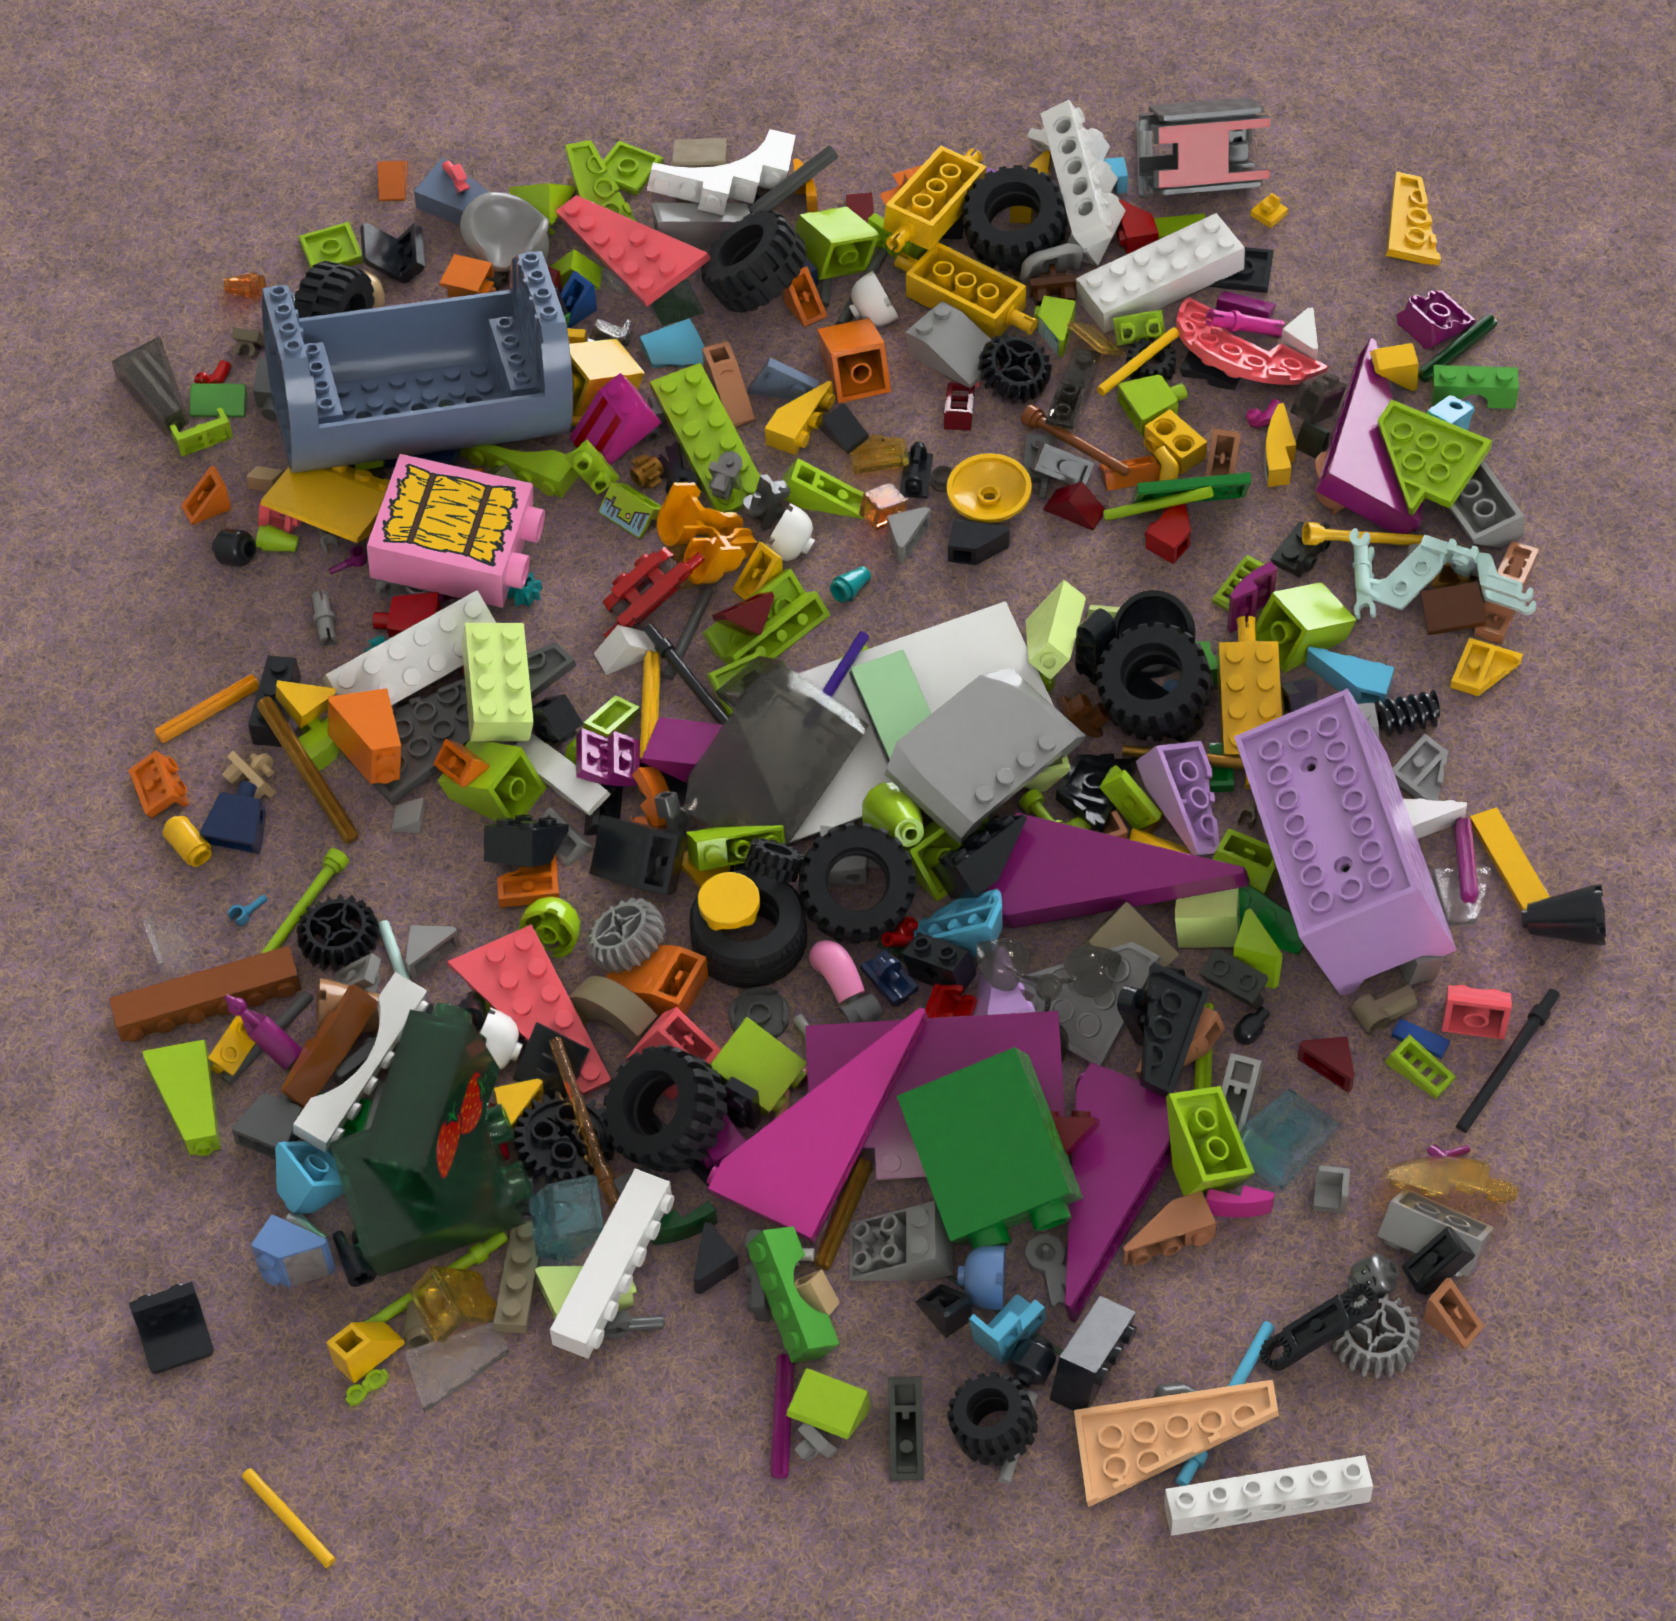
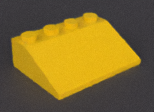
(331, 499)

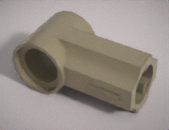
(1380, 1010)

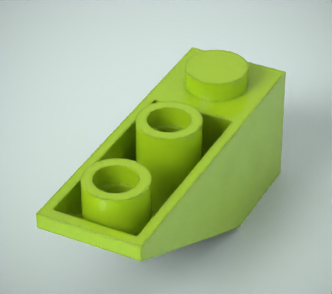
(727, 845)

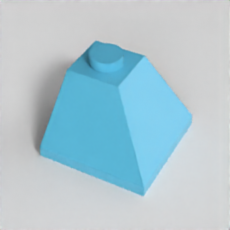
(306, 1176)

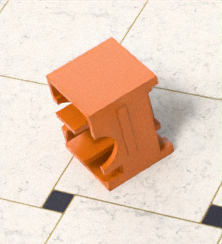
(467, 277)

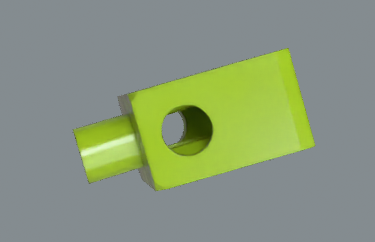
(1148, 399)

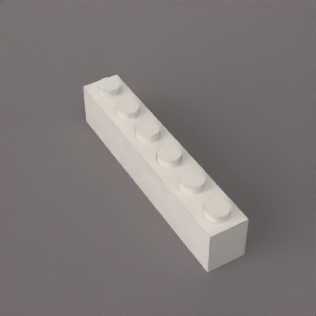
(611, 1264)

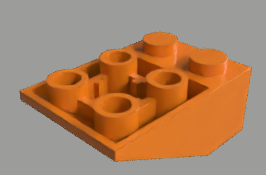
(666, 979)

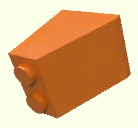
(855, 359)
(366, 733)

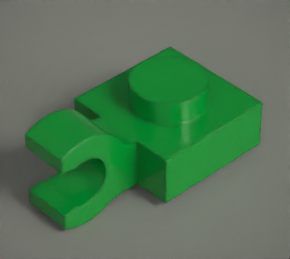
(1222, 778)

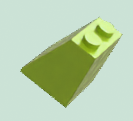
(837, 241)
(1303, 619)
(504, 789)
(761, 1063)

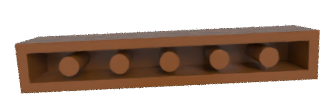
(203, 993)

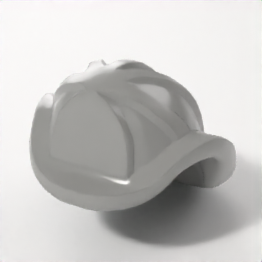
(501, 226)

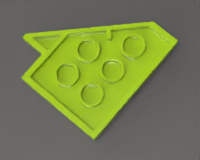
(1429, 455)

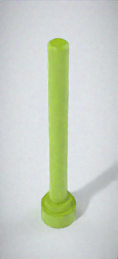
(333, 863)

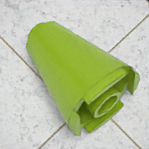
(894, 811)

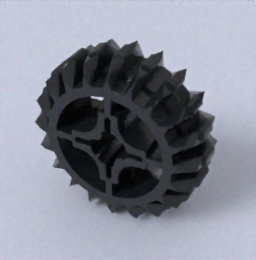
(1014, 377)
(342, 940)

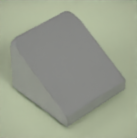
(409, 816)

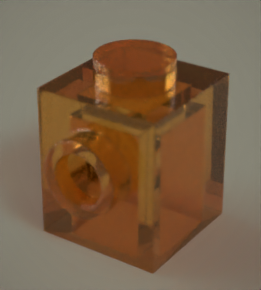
(880, 503)

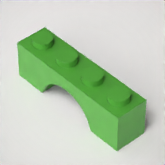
(804, 1330)

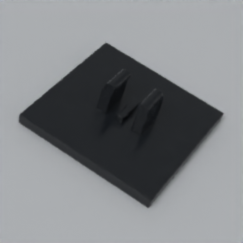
(540, 1062)

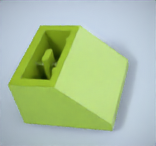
(1253, 855)

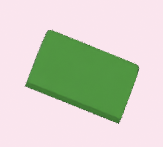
(209, 397)

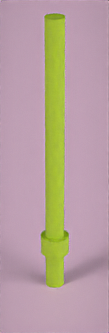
(476, 1254)

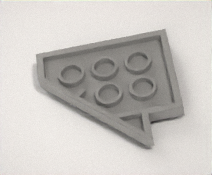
(1095, 1022)

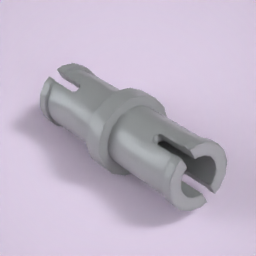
(324, 618)

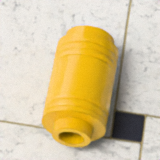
(187, 841)

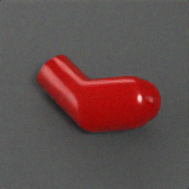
(217, 377)

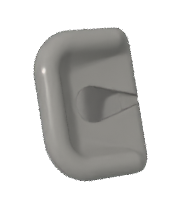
(1063, 256)

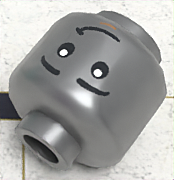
(1376, 1273)

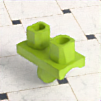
(1138, 326)
(592, 467)

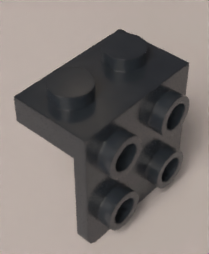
(396, 257)
(172, 1327)

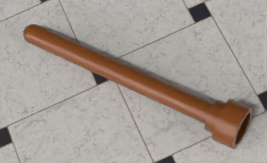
(1035, 418)

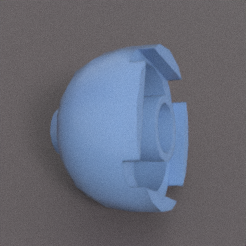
(984, 1276)

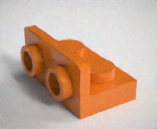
(158, 783)

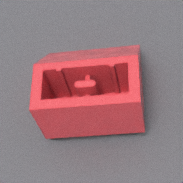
(678, 1031)

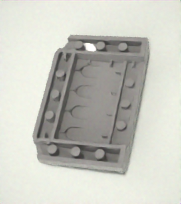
(980, 750)

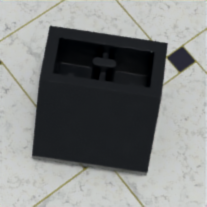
(523, 840)

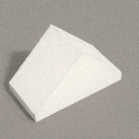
(1301, 334)
(623, 648)

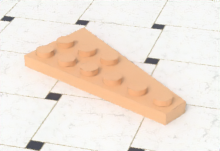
(1147, 1436)

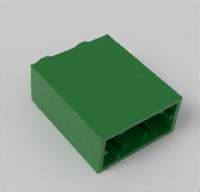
(991, 1150)

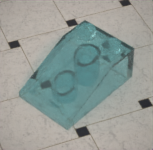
(1286, 1137)

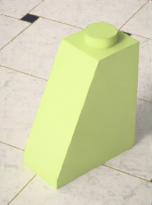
(557, 1282)

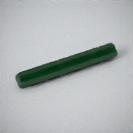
(1458, 346)

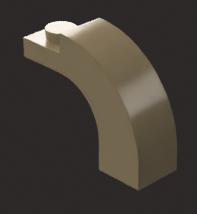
(614, 1004)

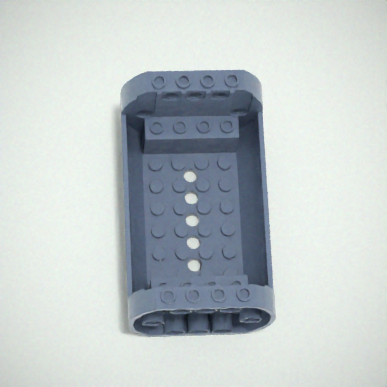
(379, 377)

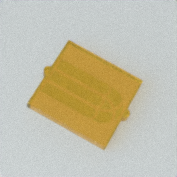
(1096, 338)

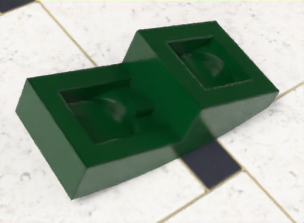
(676, 1228)

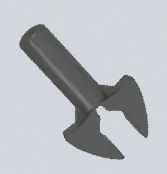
(624, 1323)

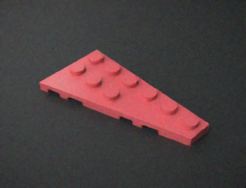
(636, 254)
(522, 983)

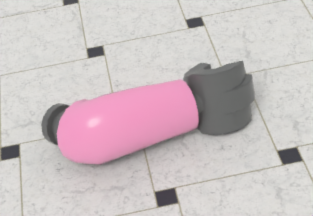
(843, 977)

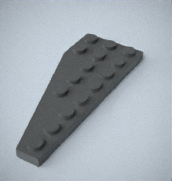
(444, 715)

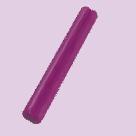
(1466, 860)
(781, 1423)

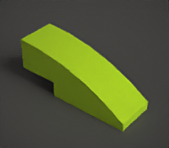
(613, 716)

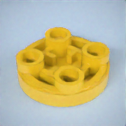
(728, 901)

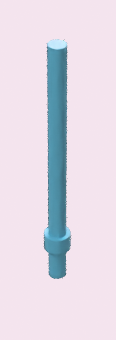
(1240, 1377)

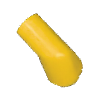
(1169, 465)

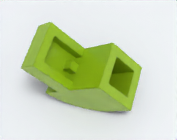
(318, 743)

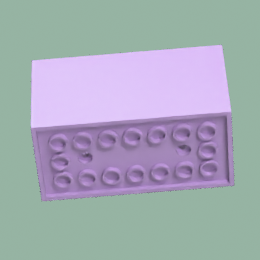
(1335, 805)

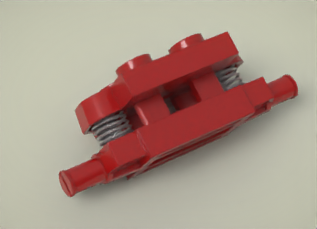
(647, 570)

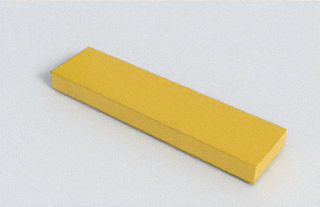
(1508, 857)

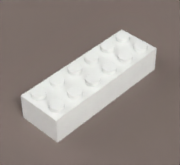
(1161, 272)
(413, 656)

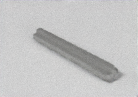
(1144, 148)

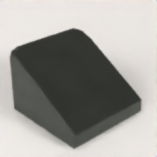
(1312, 439)

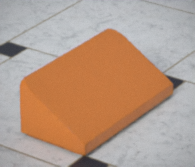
(1141, 470)
(459, 763)

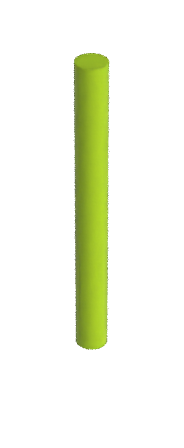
(1158, 503)

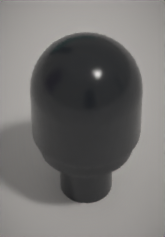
(1250, 1026)

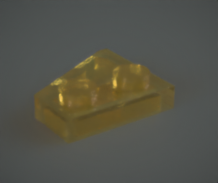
(879, 454)

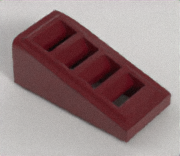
(958, 415)

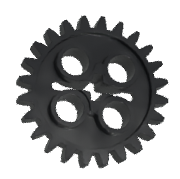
(562, 1140)

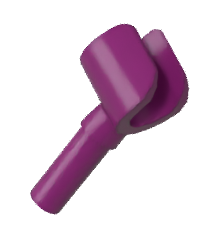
(354, 560)
(1434, 1151)

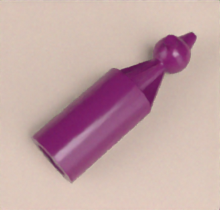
(265, 1033)

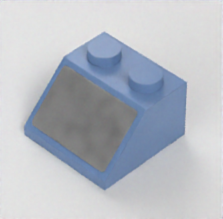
(291, 1254)

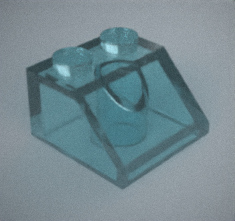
(566, 1218)

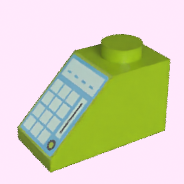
(1053, 321)

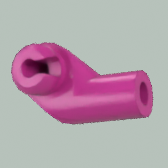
(1260, 419)

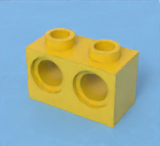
(1178, 438)

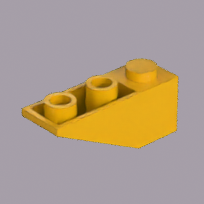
(793, 422)

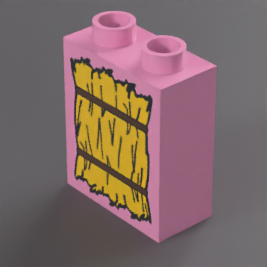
(454, 530)

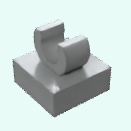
(814, 1443)

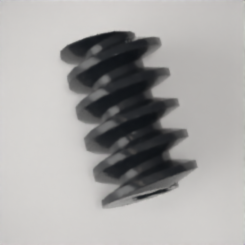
(1408, 712)

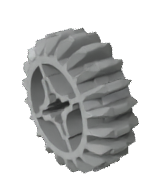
(625, 935)
(1404, 1342)

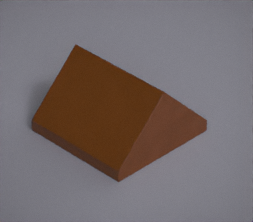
(1453, 606)

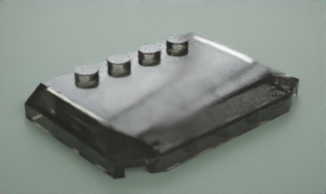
(773, 756)

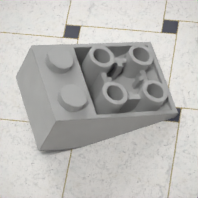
(901, 1246)

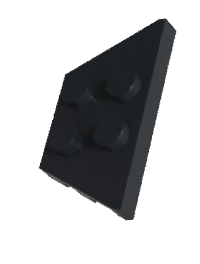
(1081, 791)

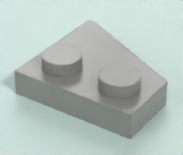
(1422, 769)

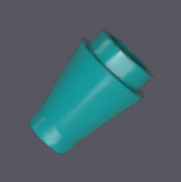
(848, 585)

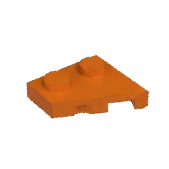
(528, 885)

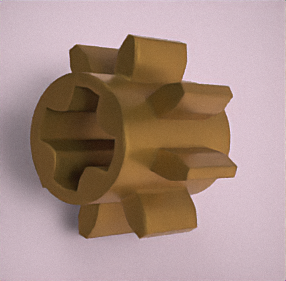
(646, 471)

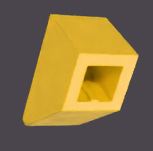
(362, 1347)

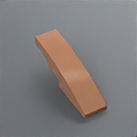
(1517, 566)

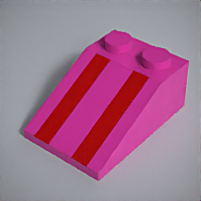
(615, 419)

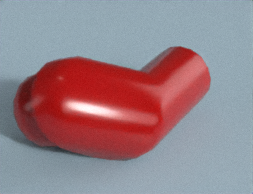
(902, 935)

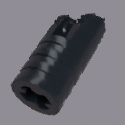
(475, 1005)
(352, 1259)

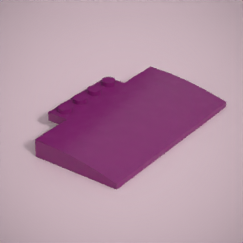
(940, 1049)

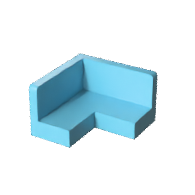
(1013, 1323)

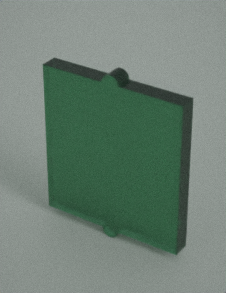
(677, 304)

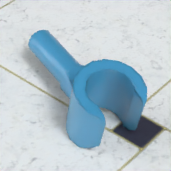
(245, 911)

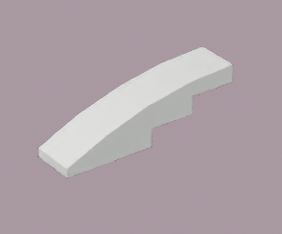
(561, 776)

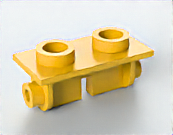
(231, 1048)

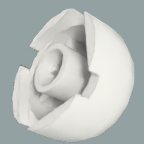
(871, 301)
(792, 534)
(501, 1037)

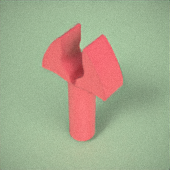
(458, 176)

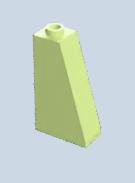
(1053, 629)

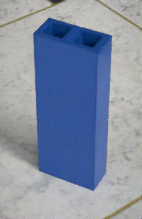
(1430, 1041)

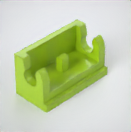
(203, 434)

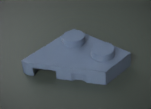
(781, 381)

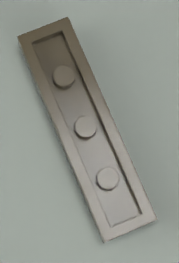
(517, 1282)

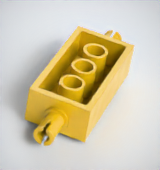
(932, 198)
(975, 289)
(1246, 685)

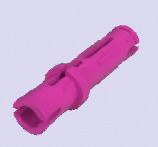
(1236, 321)

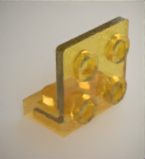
(450, 1297)

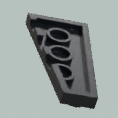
(1170, 1024)

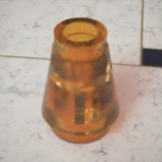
(245, 285)

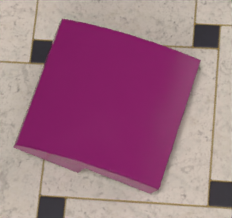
(1251, 594)
(607, 759)

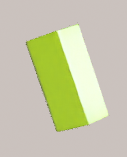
(788, 620)

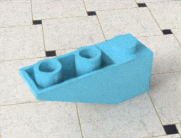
(1363, 678)

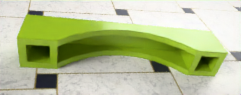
(543, 469)

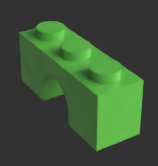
(1496, 384)

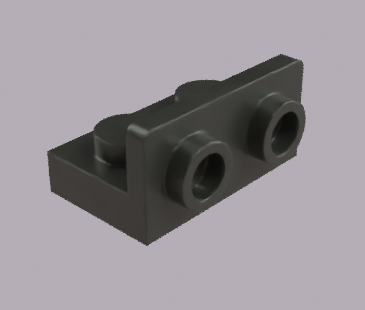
(1295, 556)
(1234, 978)

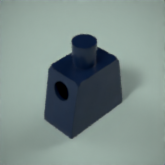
(236, 820)

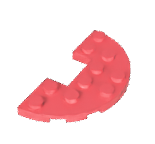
(1239, 357)

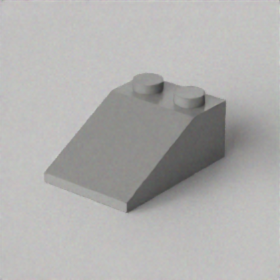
(948, 343)

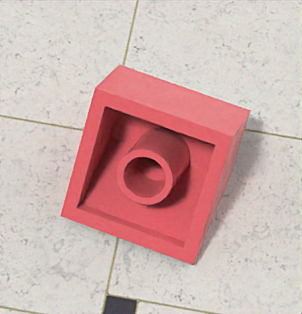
(1476, 1011)

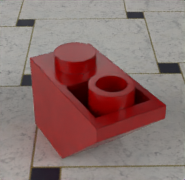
(1136, 228)
(1170, 534)

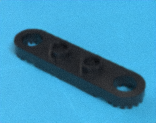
(1319, 1326)

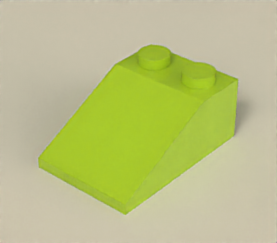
(1205, 1142)

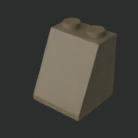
(699, 153)
(1129, 926)

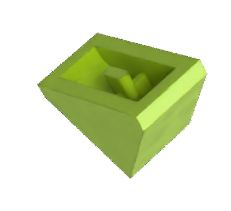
(578, 262)

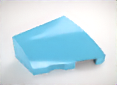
(673, 346)

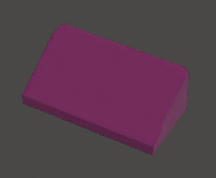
(1245, 305)

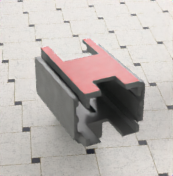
(1207, 145)

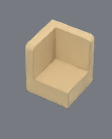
(817, 1292)

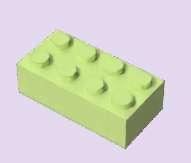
(497, 682)

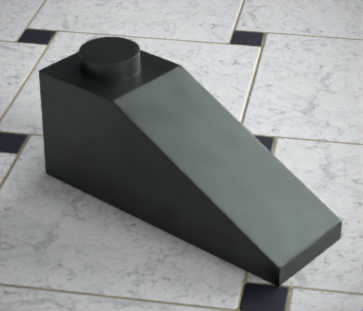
(906, 1428)

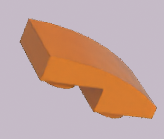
(651, 783)

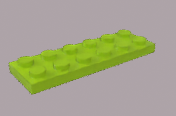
(703, 430)

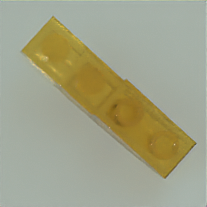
(1438, 1174)

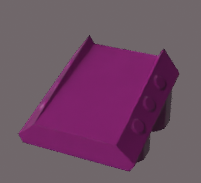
(1433, 318)

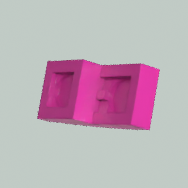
(1250, 1203)

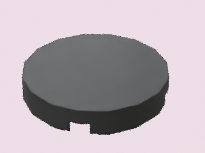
(763, 1007)

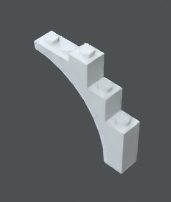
(1100, 148)
(735, 180)

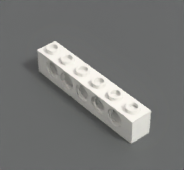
(1077, 174)
(1268, 1495)

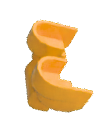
(725, 542)

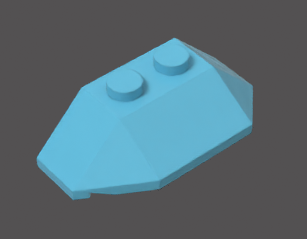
(966, 921)

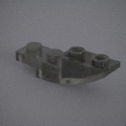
(1074, 389)

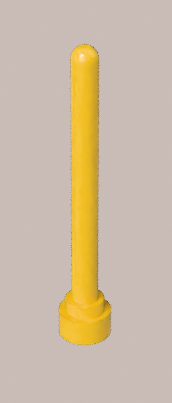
(1314, 534)

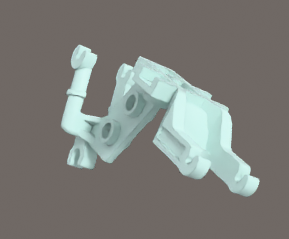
(1423, 567)

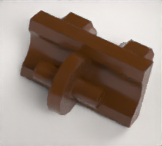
(1052, 284)
(1083, 715)

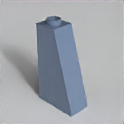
(438, 194)

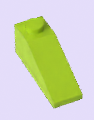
(820, 491)

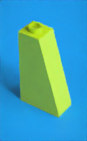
(186, 1087)

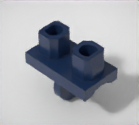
(889, 978)

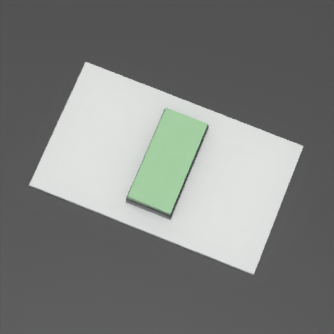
(901, 686)

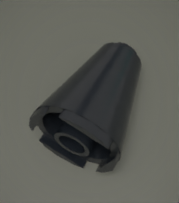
(1569, 916)

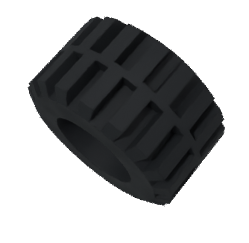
(1002, 1439)

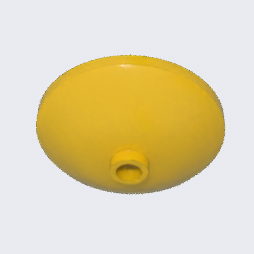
(989, 477)

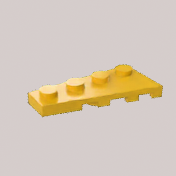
(1409, 222)

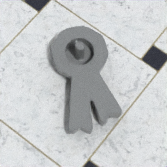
(1046, 1255)

